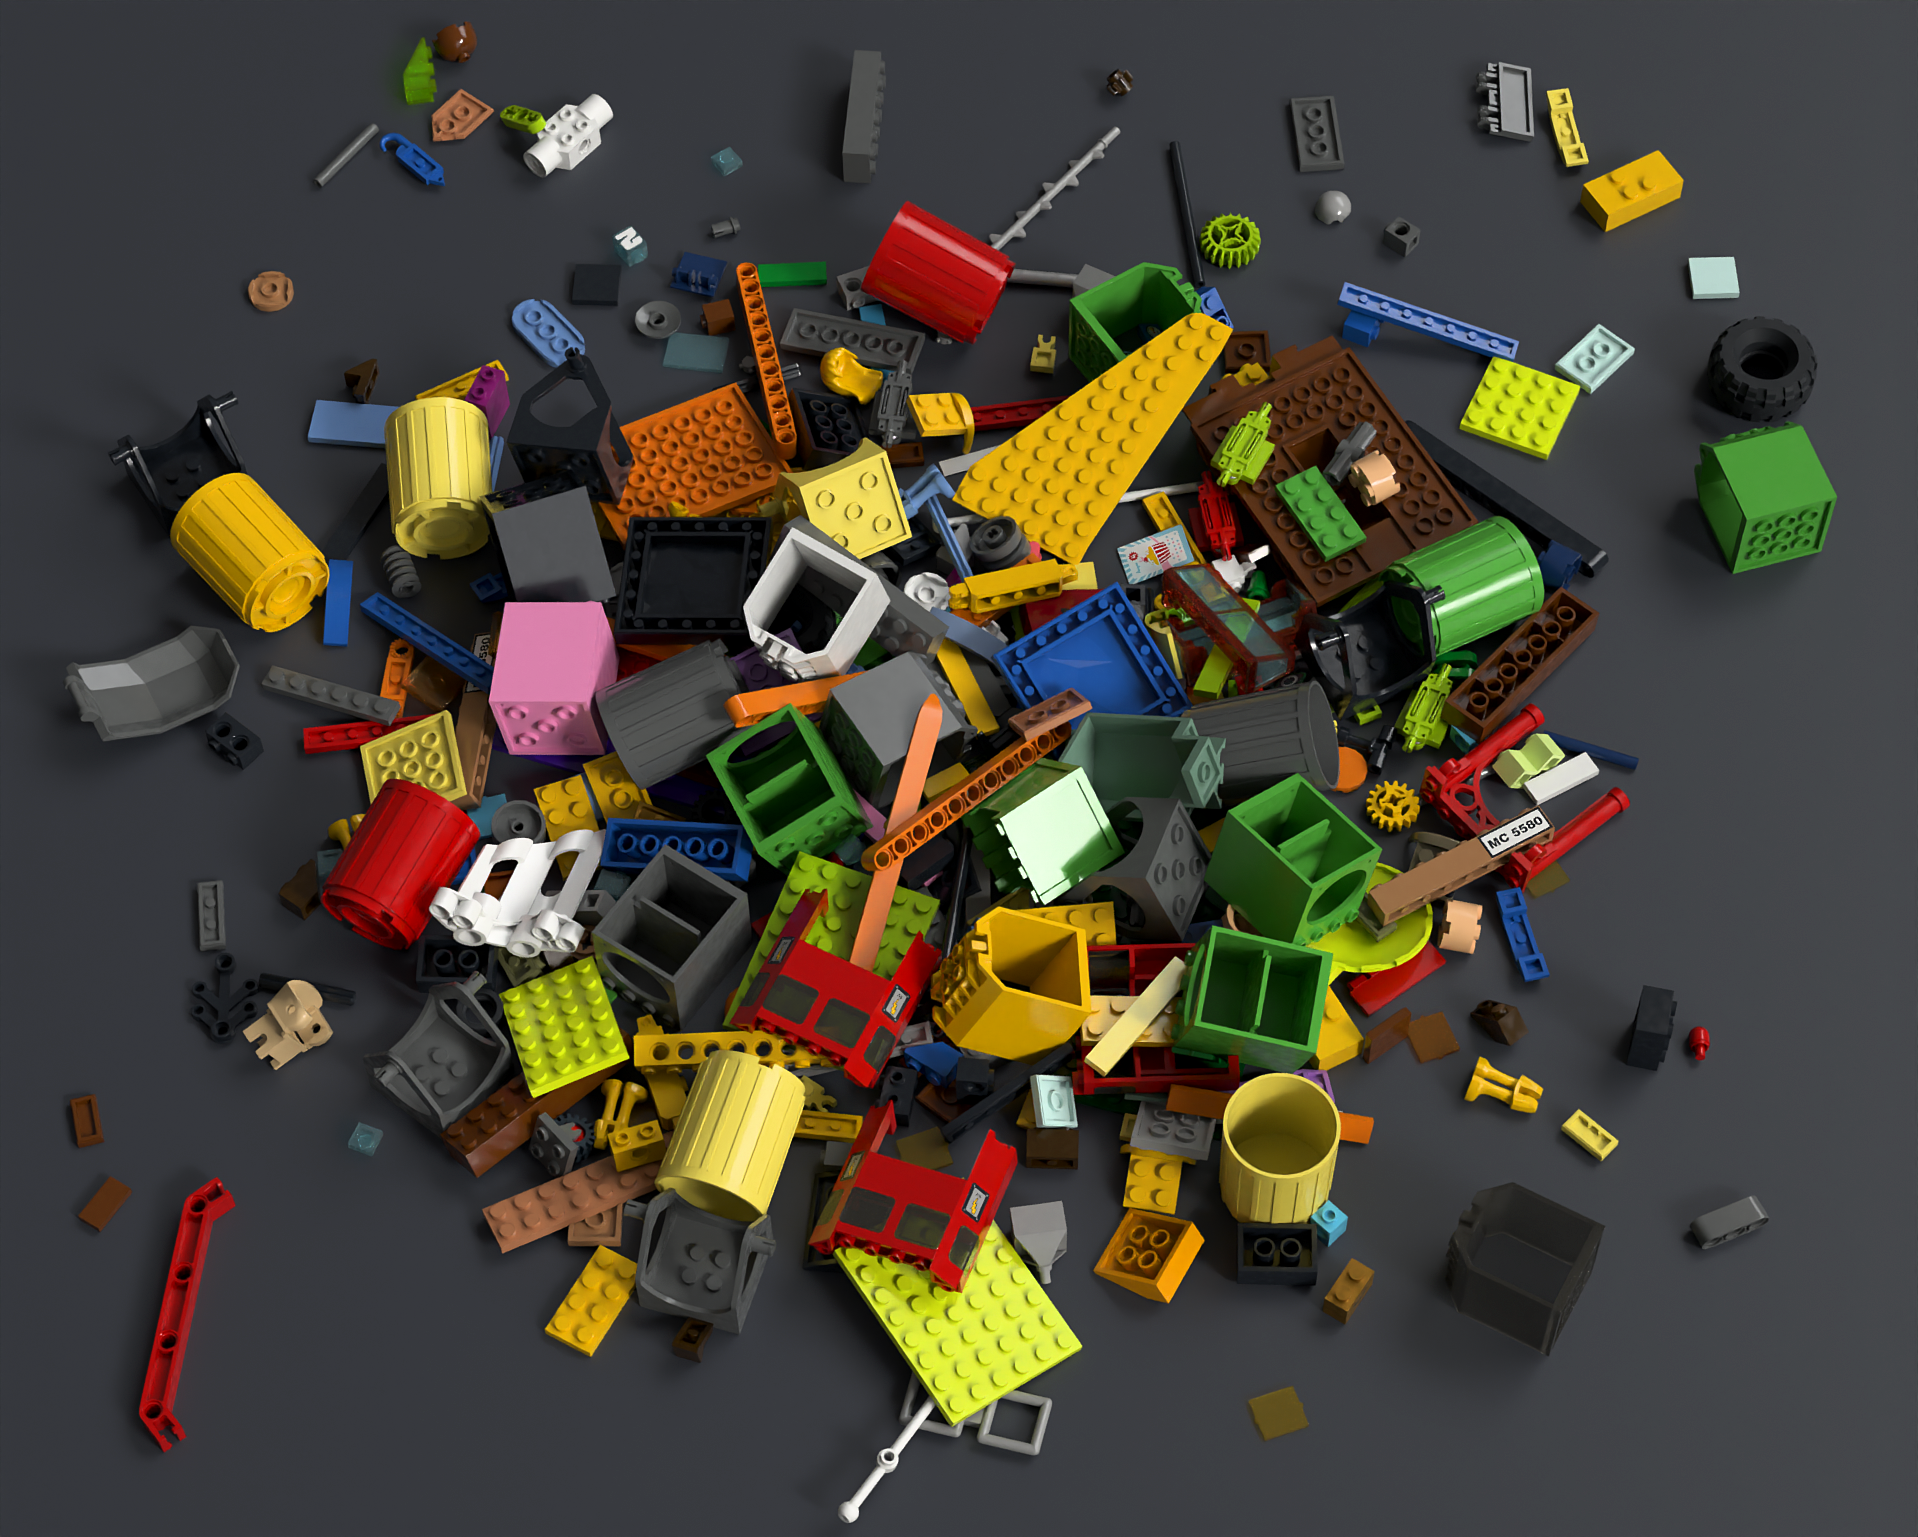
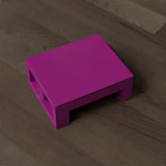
(490, 396)

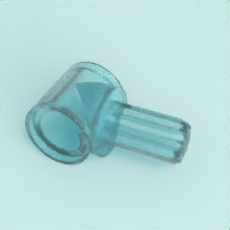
(850, 850)

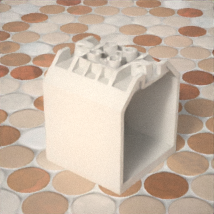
(776, 585)

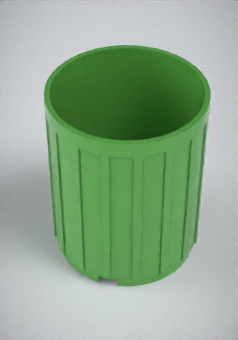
(1486, 581)

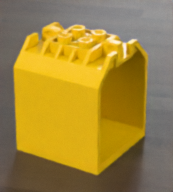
(1004, 1020)

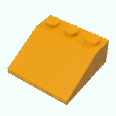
(1150, 1254)

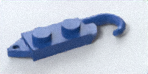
(415, 160)

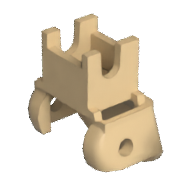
(289, 1011)

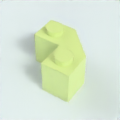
(1534, 758)

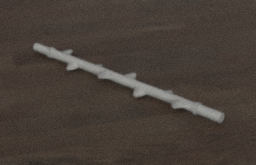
(1052, 190)

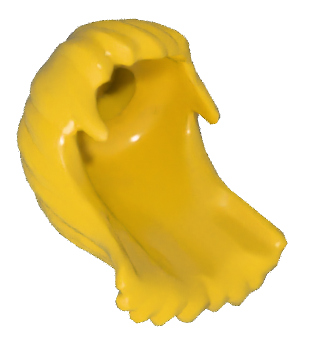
(849, 378)

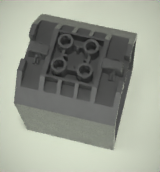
(873, 720)

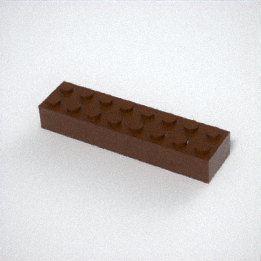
(1519, 665)
(511, 1115)

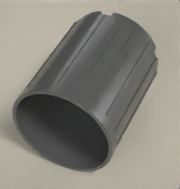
(672, 712)
(1271, 739)

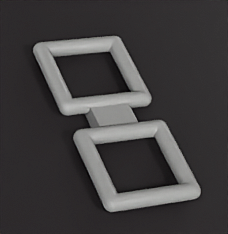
(983, 1420)

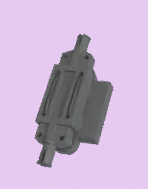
(890, 411)

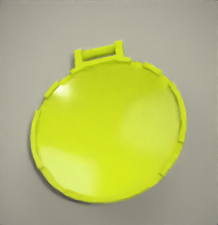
(1359, 952)

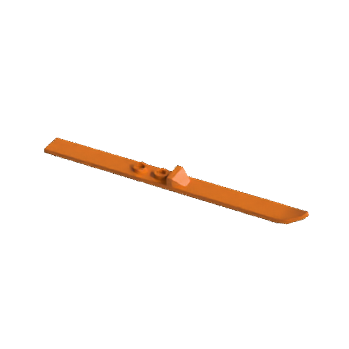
(904, 806)

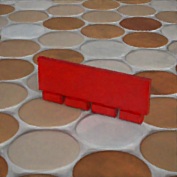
(1388, 984)

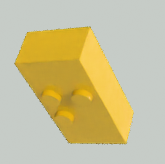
(1631, 191)
(1338, 1036)

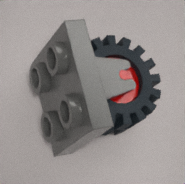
(561, 1142)

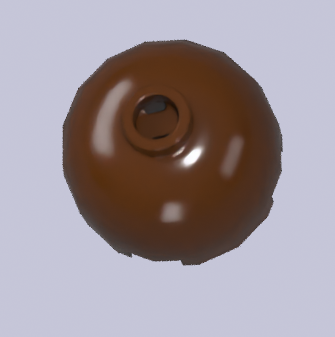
(456, 42)

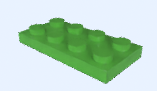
(1320, 513)

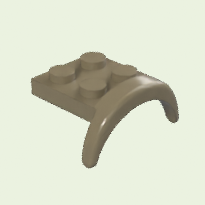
(1428, 847)

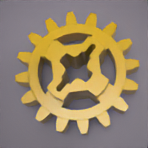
(1392, 806)

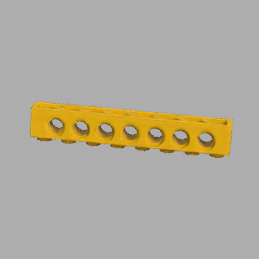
(648, 1045)

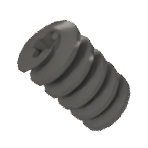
(400, 572)

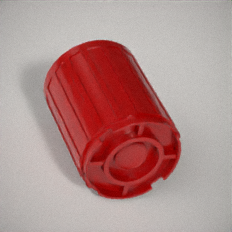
(937, 274)
(397, 863)

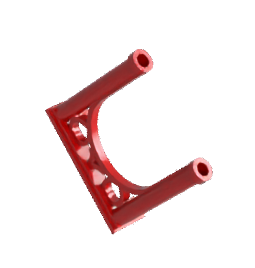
(1448, 778)

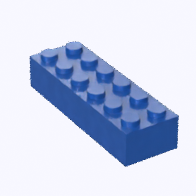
(716, 847)

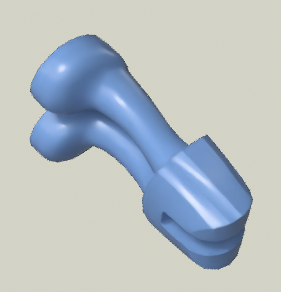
(926, 486)

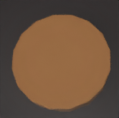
(270, 291)

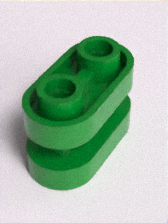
(1462, 664)

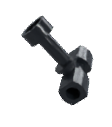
(1376, 747)

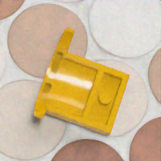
(943, 415)
(1153, 1179)

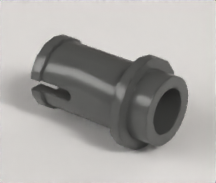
(725, 227)

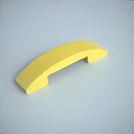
(1564, 128)

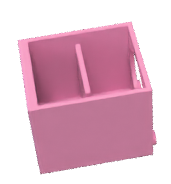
(548, 677)

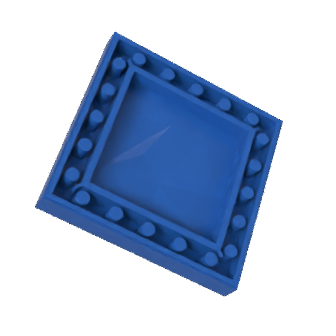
(1100, 654)

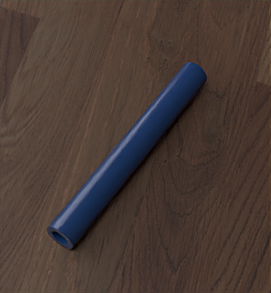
(1593, 750)

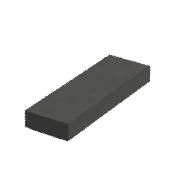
(211, 915)

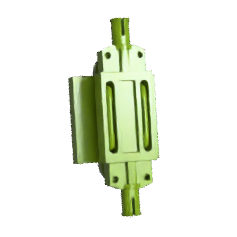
(1244, 449)
(1422, 712)

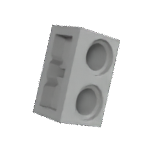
(849, 289)

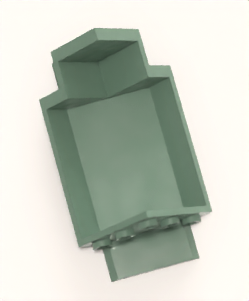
(1146, 759)

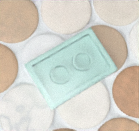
(1594, 358)

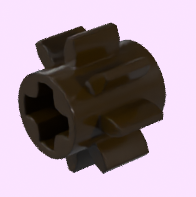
(1119, 82)

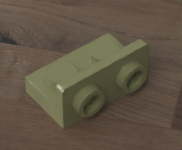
(521, 969)

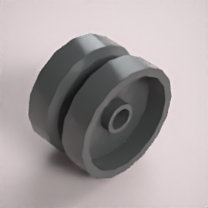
(999, 544)
(518, 820)

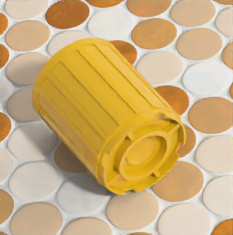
(250, 552)

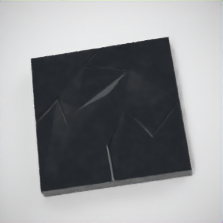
(690, 579)

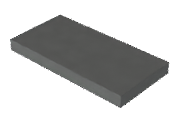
(1316, 133)

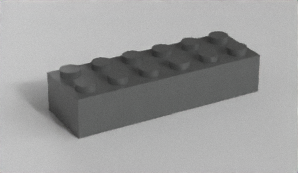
(863, 116)

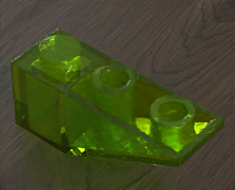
(417, 76)

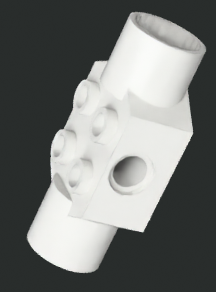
(568, 136)

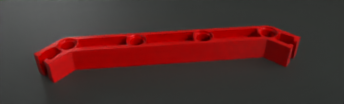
(179, 1307)

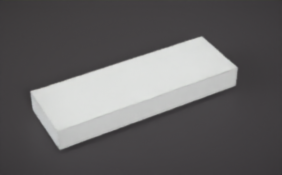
(1561, 778)

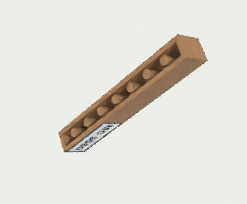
(475, 732)
(1459, 865)

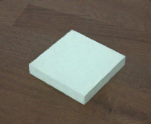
(1713, 277)
(1053, 1101)

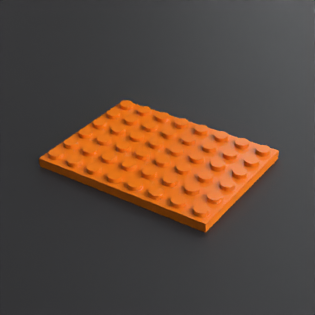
(696, 454)

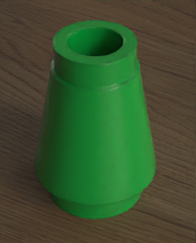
(1258, 587)

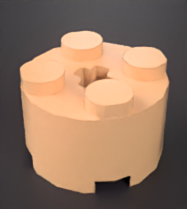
(1373, 478)
(1459, 926)

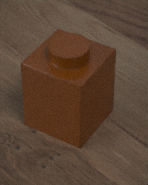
(717, 317)

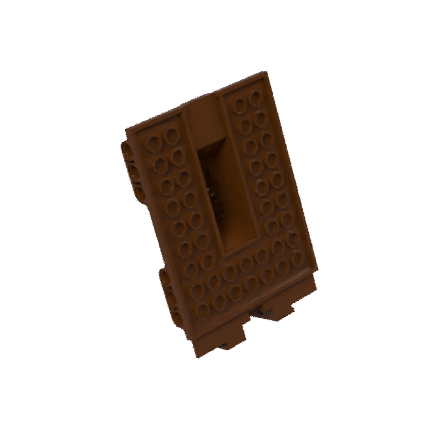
(1315, 406)

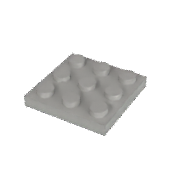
(1172, 1131)

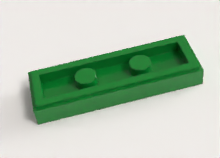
(792, 274)

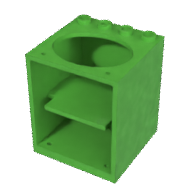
(792, 793)
(1292, 863)
(1252, 999)

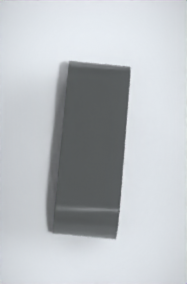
(1729, 1222)

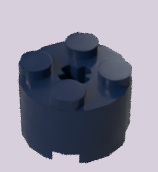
(1558, 566)

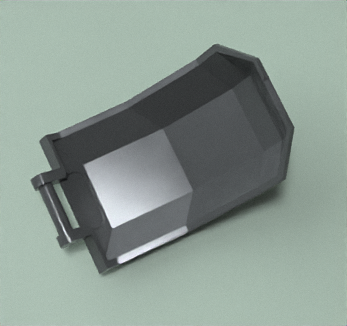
(155, 686)

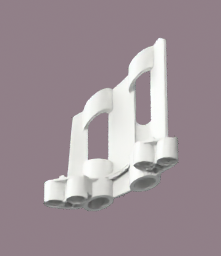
(522, 916)

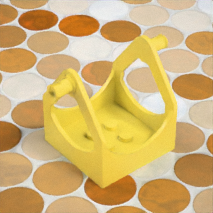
(848, 501)

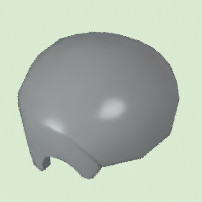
(1332, 207)

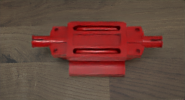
(1215, 521)

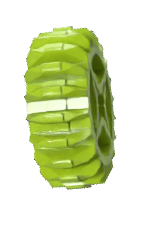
(1230, 245)

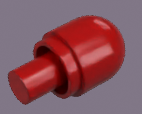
(1699, 1041)

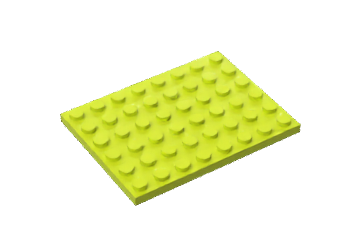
(971, 1342)

